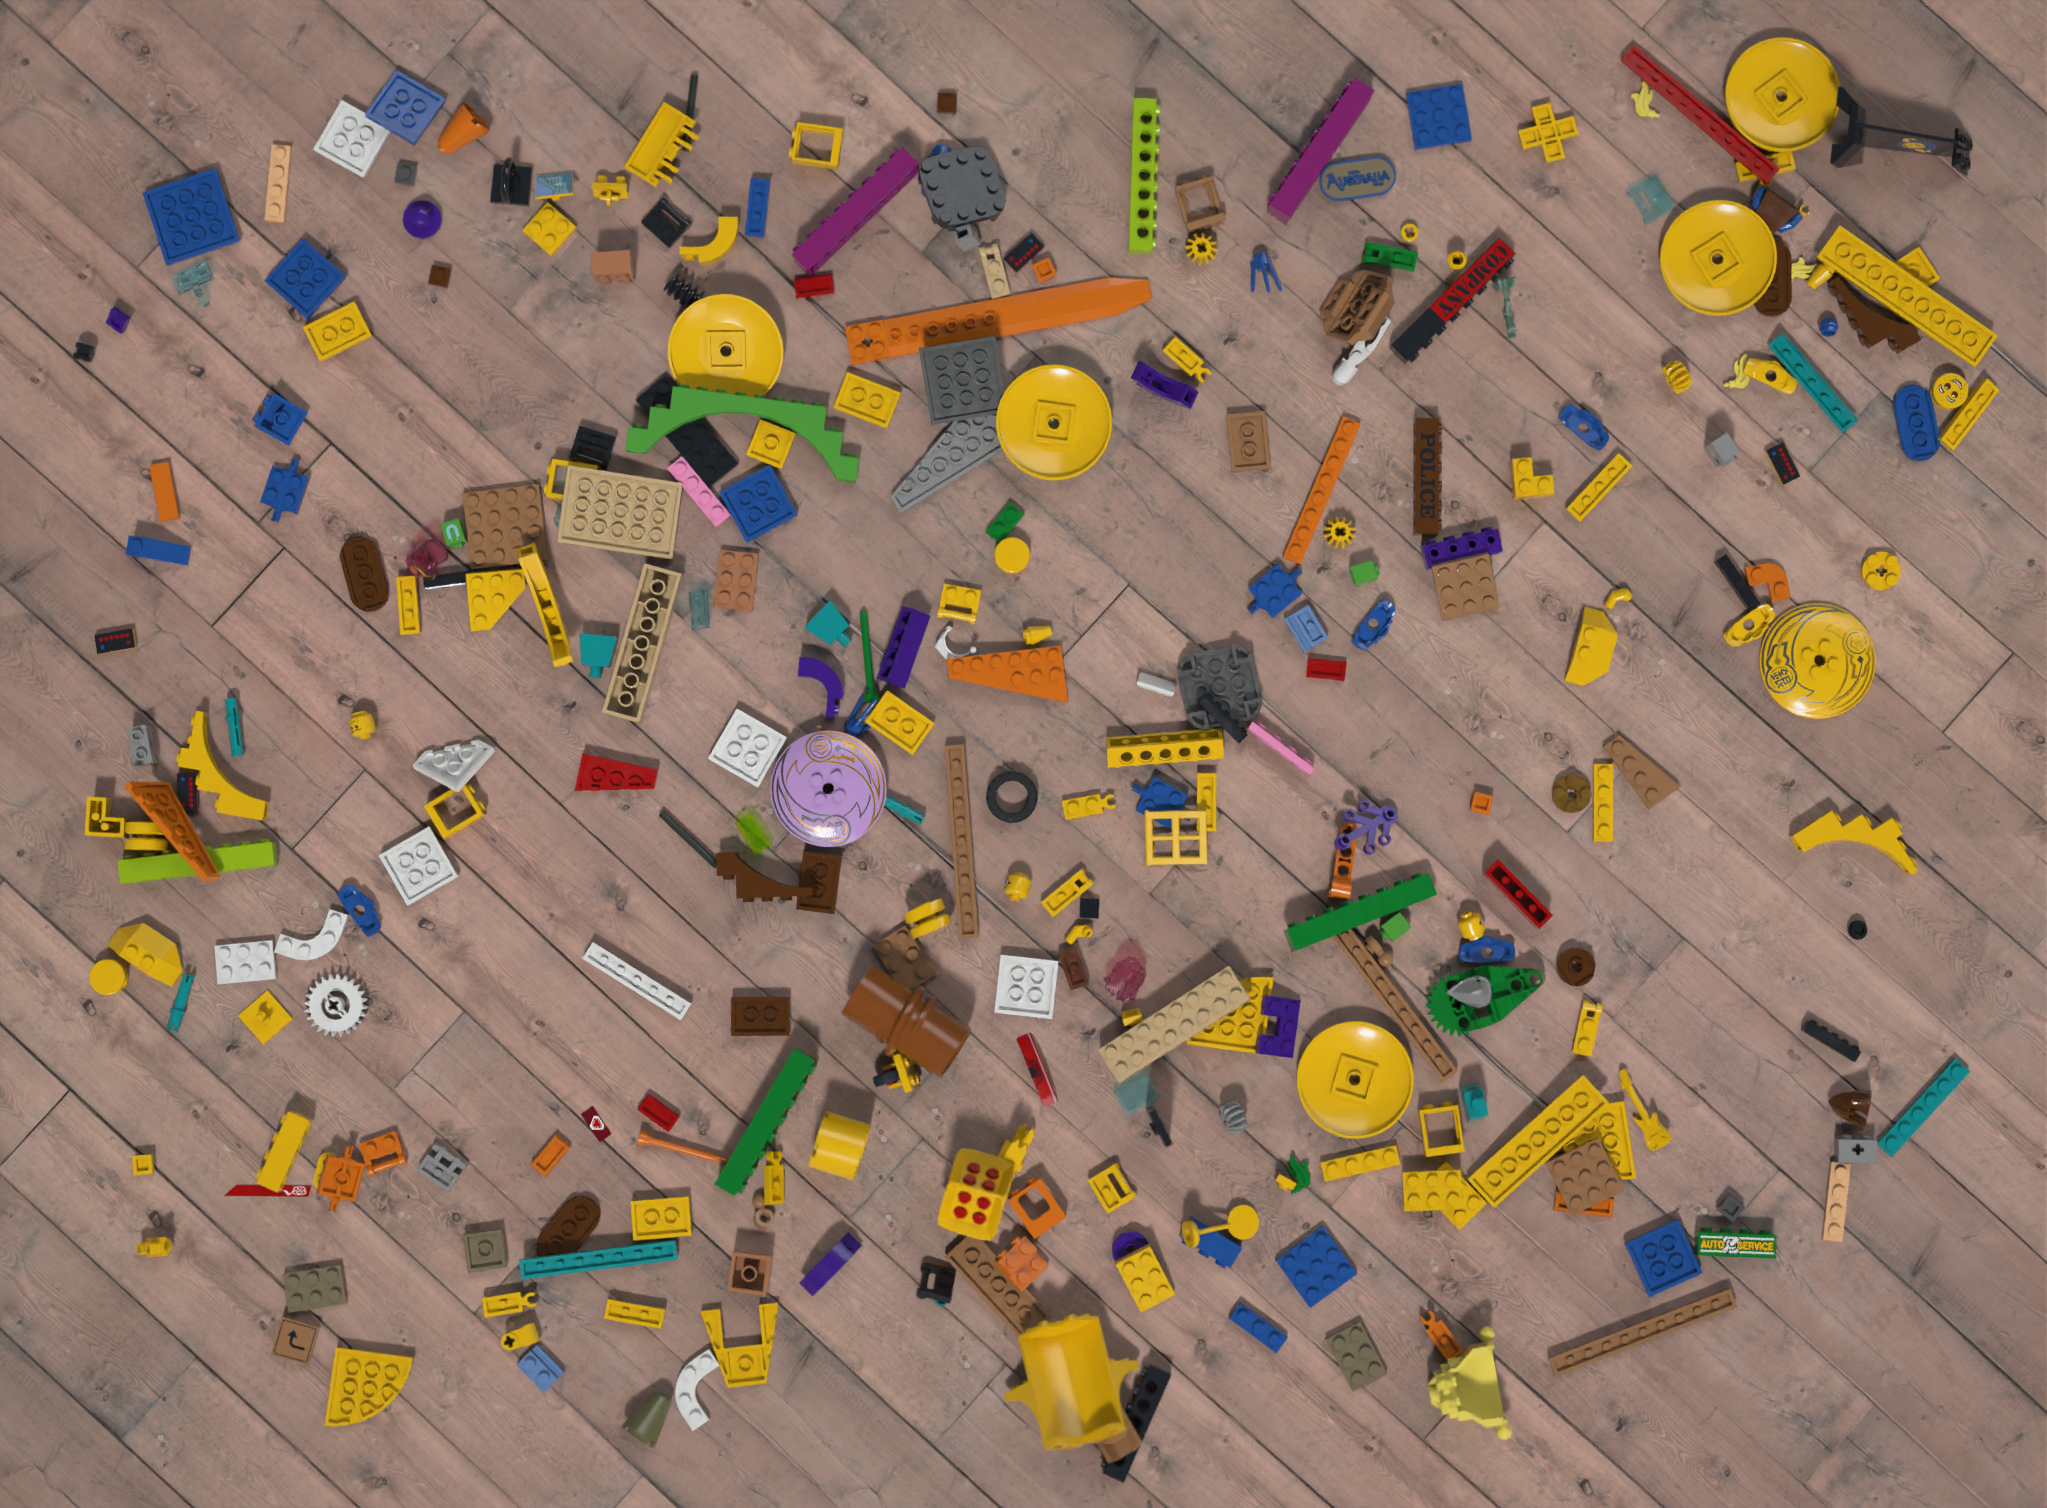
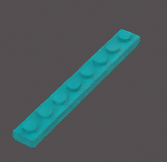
(598, 1259)

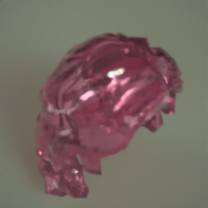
(1125, 979)

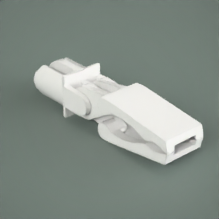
(1346, 368)

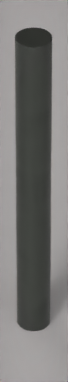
(690, 107)
(688, 838)

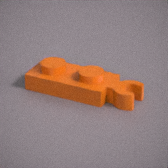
(1442, 1337)

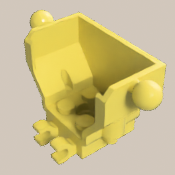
(1469, 1386)

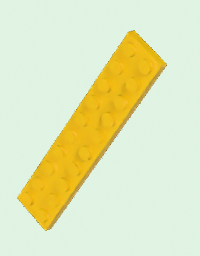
(1906, 296)

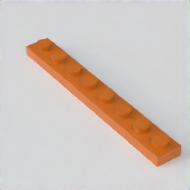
(1321, 490)

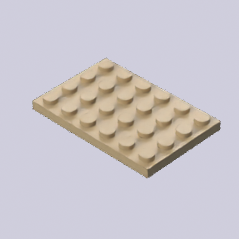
(619, 512)

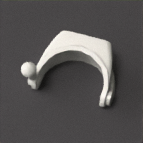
(943, 649)

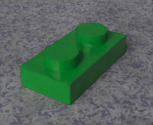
(1005, 523)

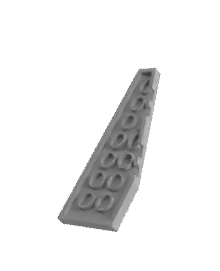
(955, 453)

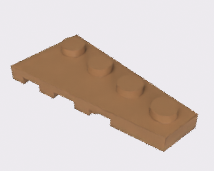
(1643, 776)

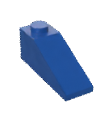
(158, 550)

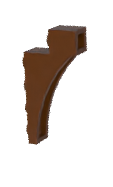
(1869, 325)
(753, 884)

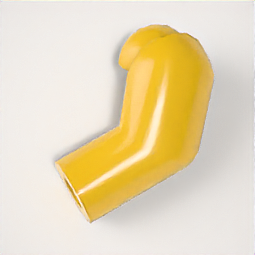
(1079, 931)

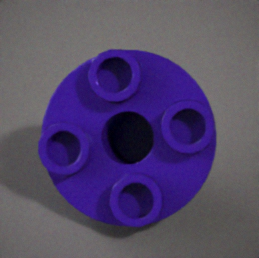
(422, 219)

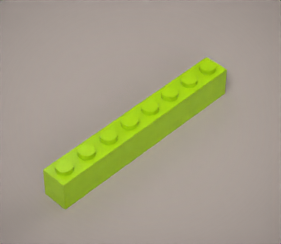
(174, 865)

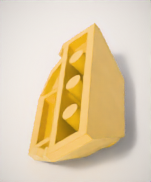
(1592, 648)
(148, 952)

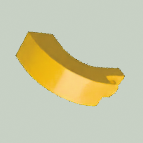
(719, 248)

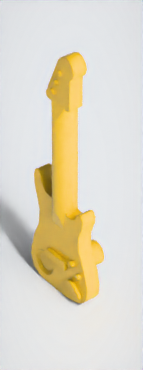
(1654, 1132)

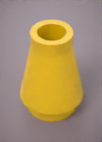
(1459, 257)
(1820, 275)
(1036, 633)

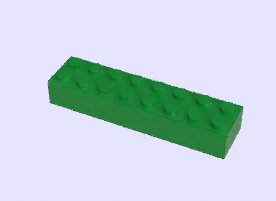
(765, 1121)

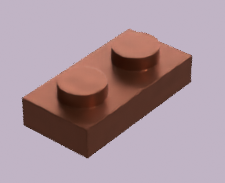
(1073, 968)

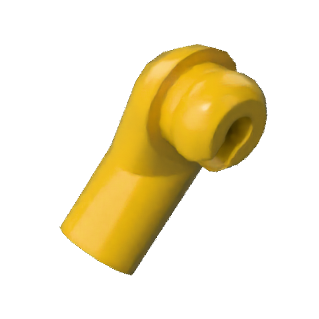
(1616, 595)

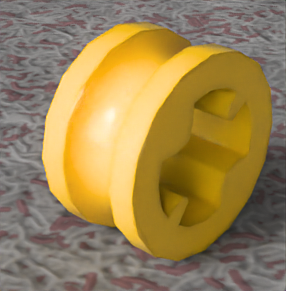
(1403, 233)

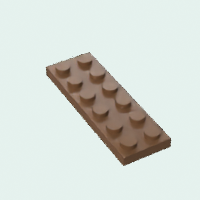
(976, 1265)

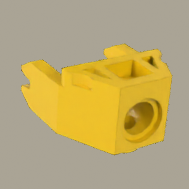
(1017, 1148)

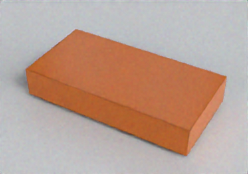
(550, 1155)

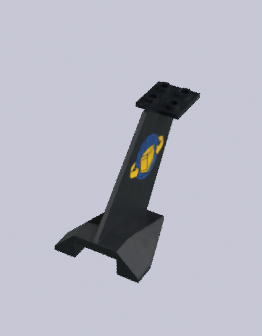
(1865, 135)

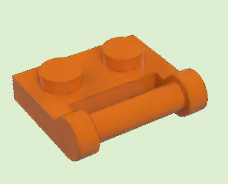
(379, 1147)

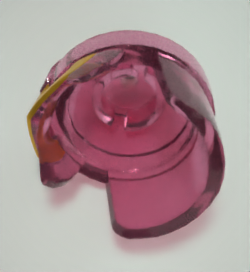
(425, 556)

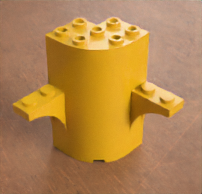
(1071, 1382)

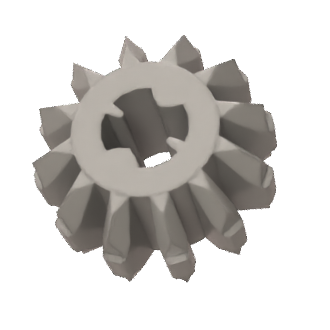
(1233, 1117)

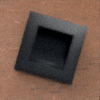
(1089, 908)

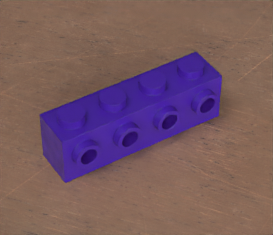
(1465, 546)
(905, 648)

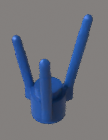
(1262, 263)
(855, 726)

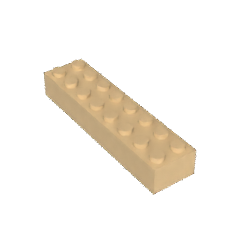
(642, 643)
(1174, 1024)

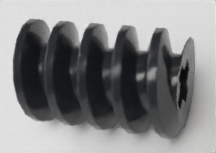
(682, 291)

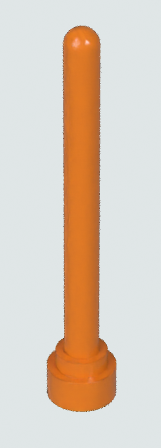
(646, 1139)

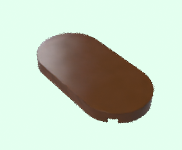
(1779, 293)
(364, 574)
(569, 1227)

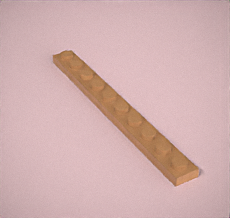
(961, 841)
(1395, 1004)
(1642, 1332)

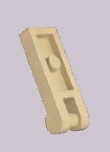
(994, 272)

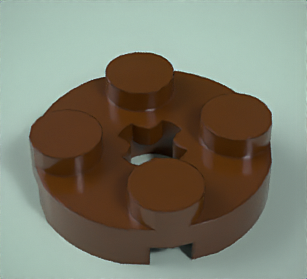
(1564, 965)

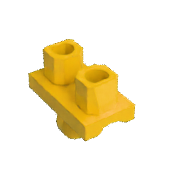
(610, 191)
(154, 1247)

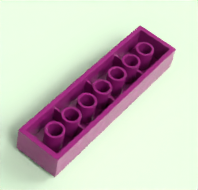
(1320, 151)
(855, 212)

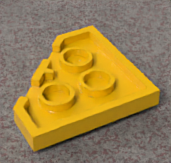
(491, 595)

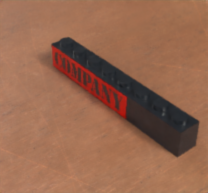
(1449, 304)

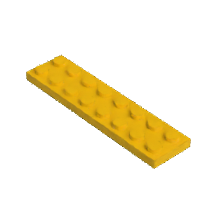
(1538, 1141)

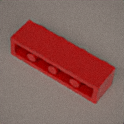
(1517, 894)

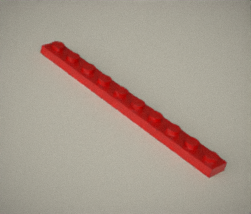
(1700, 114)

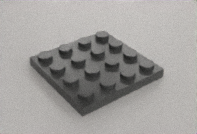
(962, 379)

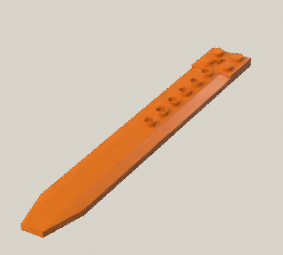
(996, 317)

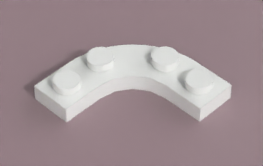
(316, 947)
(686, 1388)

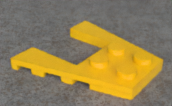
(745, 1363)

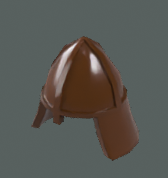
(1852, 1106)

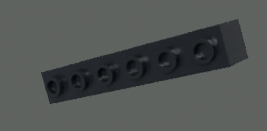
(1151, 1373)

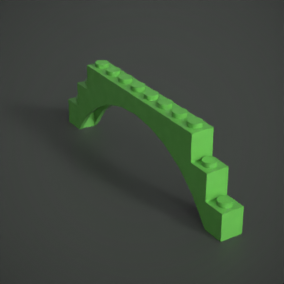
(697, 403)

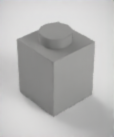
(966, 237)

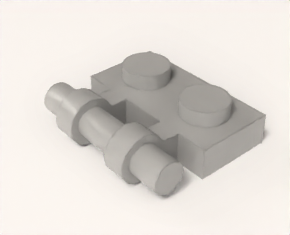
(437, 1171)

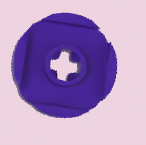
(1126, 1240)

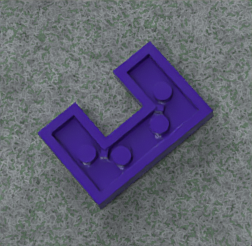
(1287, 1020)

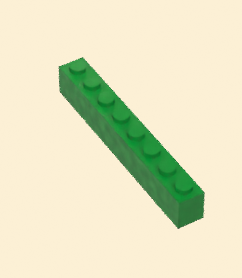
(1359, 912)

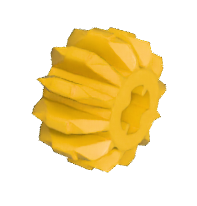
(1193, 248)
(1677, 376)
(1339, 539)

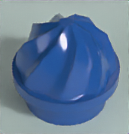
(1828, 327)

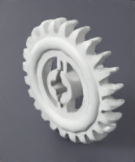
(323, 991)

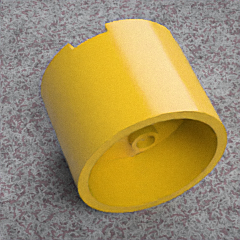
(839, 1145)

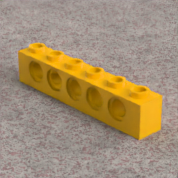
(1178, 747)

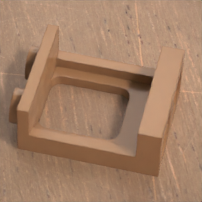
(1205, 220)

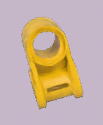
(523, 1336)

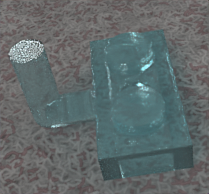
(192, 279)

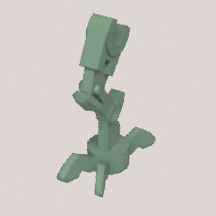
(1505, 284)

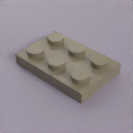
(315, 1288)
(1356, 1356)

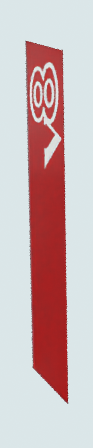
(259, 1190)

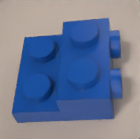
(279, 418)

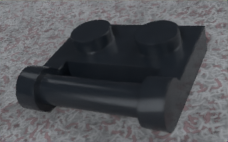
(661, 227)
(594, 441)
(942, 1284)

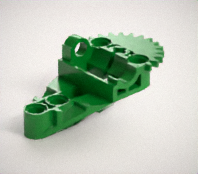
(1502, 1002)

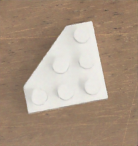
(454, 764)

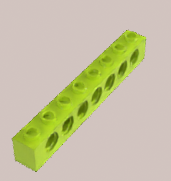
(1141, 108)

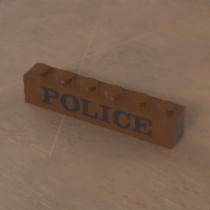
(1426, 476)

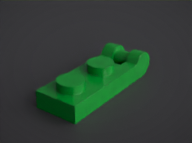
(1390, 257)

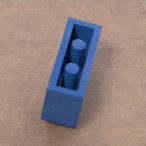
(1216, 1246)

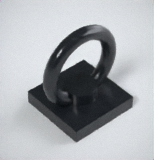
(511, 184)

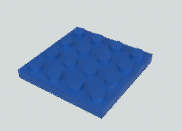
(191, 217)

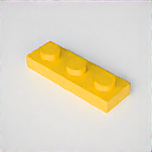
(1782, 160)
(408, 605)
(1207, 798)
(634, 1313)

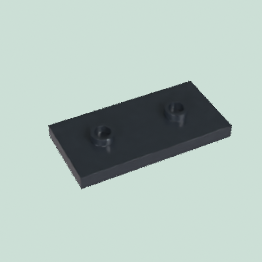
(1158, 1127)

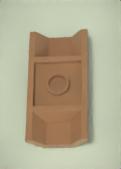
(1122, 1443)

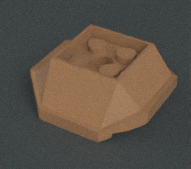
(1357, 307)

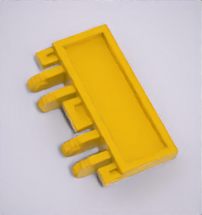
(659, 144)

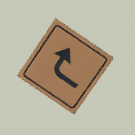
(295, 1340)

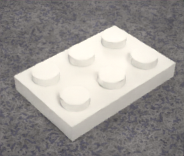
(245, 962)

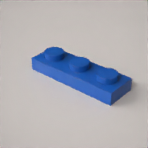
(757, 208)
(1258, 1327)

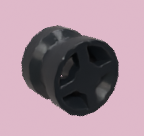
(83, 352)

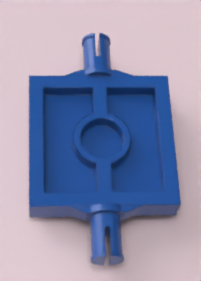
(285, 490)
(1274, 591)
(1160, 797)

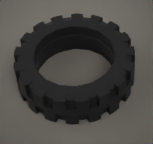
(991, 797)

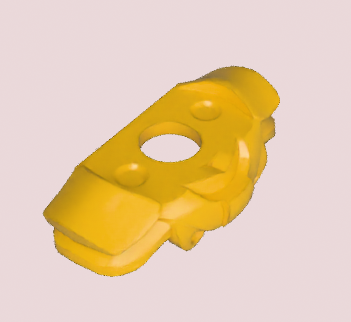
(1758, 368)
(1761, 617)

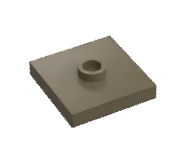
(485, 1250)

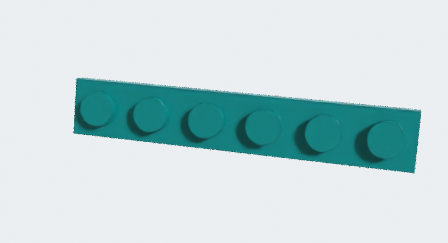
(1813, 382)
(1923, 1107)

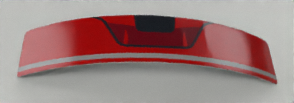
(1037, 1070)

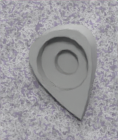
(1472, 992)

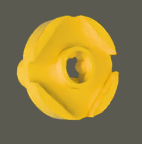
(1873, 579)

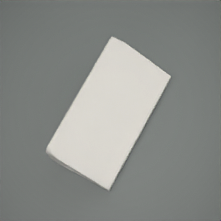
(1156, 684)

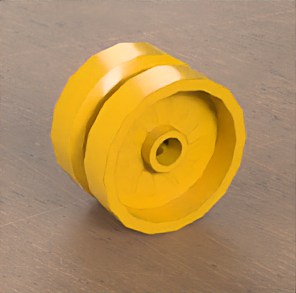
(146, 837)
(927, 918)

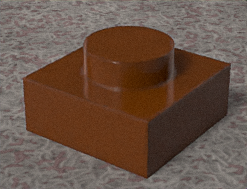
(947, 103)
(439, 276)

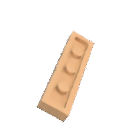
(278, 183)
(1836, 1201)

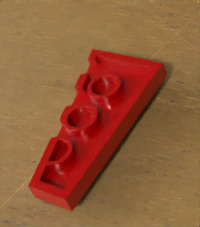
(608, 774)

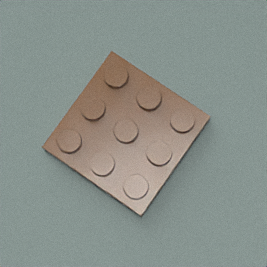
(1464, 586)
(1584, 1176)

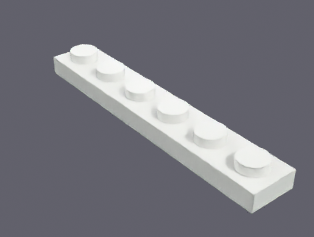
(637, 981)

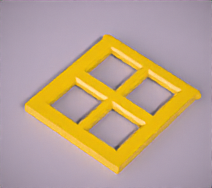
(1175, 815)

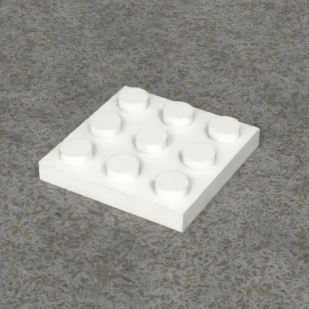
(352, 140)
(747, 748)
(418, 866)
(1026, 986)

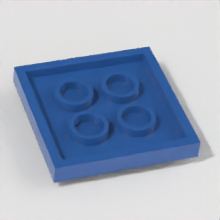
(405, 107)
(1438, 117)
(305, 278)
(758, 504)
(1663, 1258)
(1316, 1266)

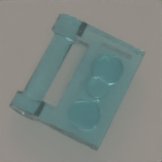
(1655, 195)

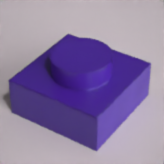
(118, 320)

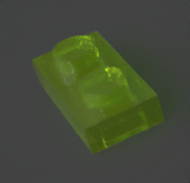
(753, 834)

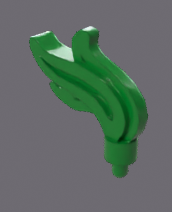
(1300, 1173)

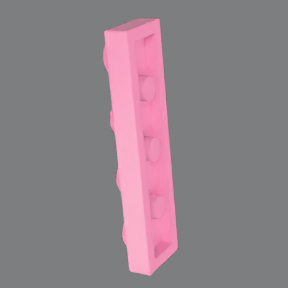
(699, 492)
(1287, 752)

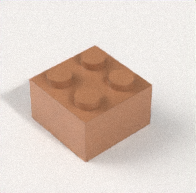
(613, 267)
(750, 1272)

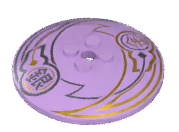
(832, 817)

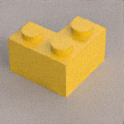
(1526, 485)
(99, 819)

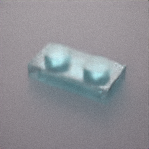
(699, 610)

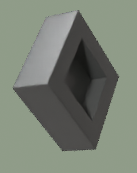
(405, 174)
(1730, 1208)

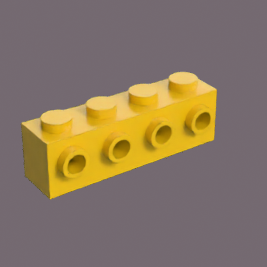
(284, 1151)

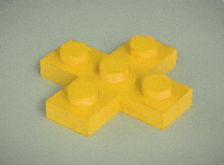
(1548, 133)

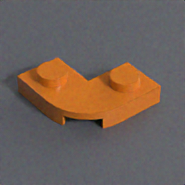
(1773, 576)

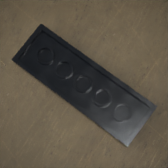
(692, 440)

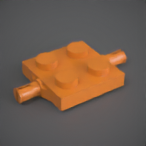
(340, 1178)

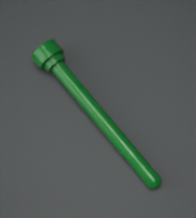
(870, 693)

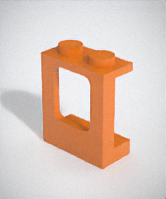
(1046, 1220)

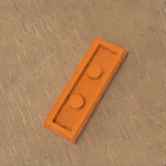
(164, 491)
(1603, 1208)

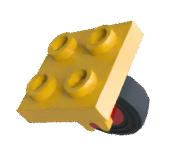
(904, 1071)

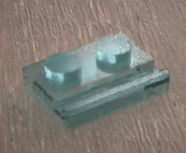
(1137, 1094)

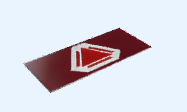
(596, 1124)

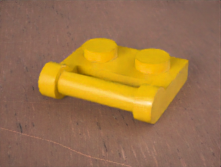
(959, 597)
(1105, 1190)

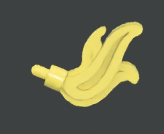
(1642, 102)
(1800, 270)
(1741, 379)

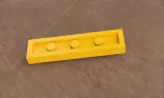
(1968, 414)
(1599, 487)
(1602, 802)
(1360, 1163)

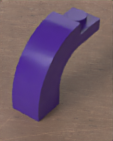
(1164, 387)
(822, 672)
(830, 1264)

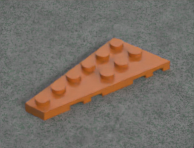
(1025, 672)
(170, 817)

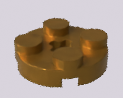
(1560, 793)

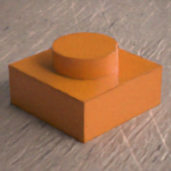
(1044, 270)
(1481, 803)

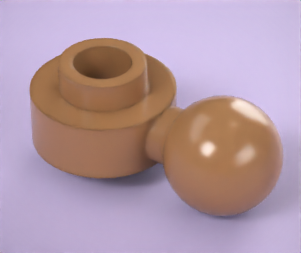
(1384, 957)
(758, 1202)

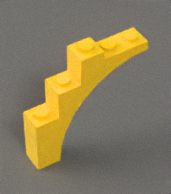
(546, 604)
(211, 779)
(1858, 829)

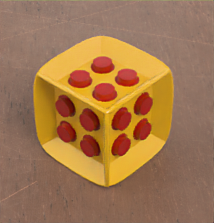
(976, 1194)

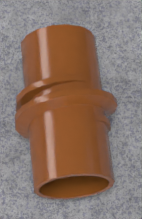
(906, 1021)

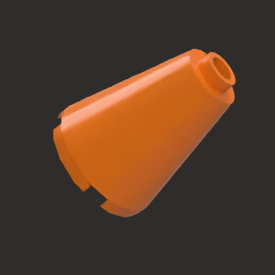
(462, 129)

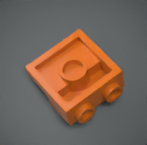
(1021, 1263)

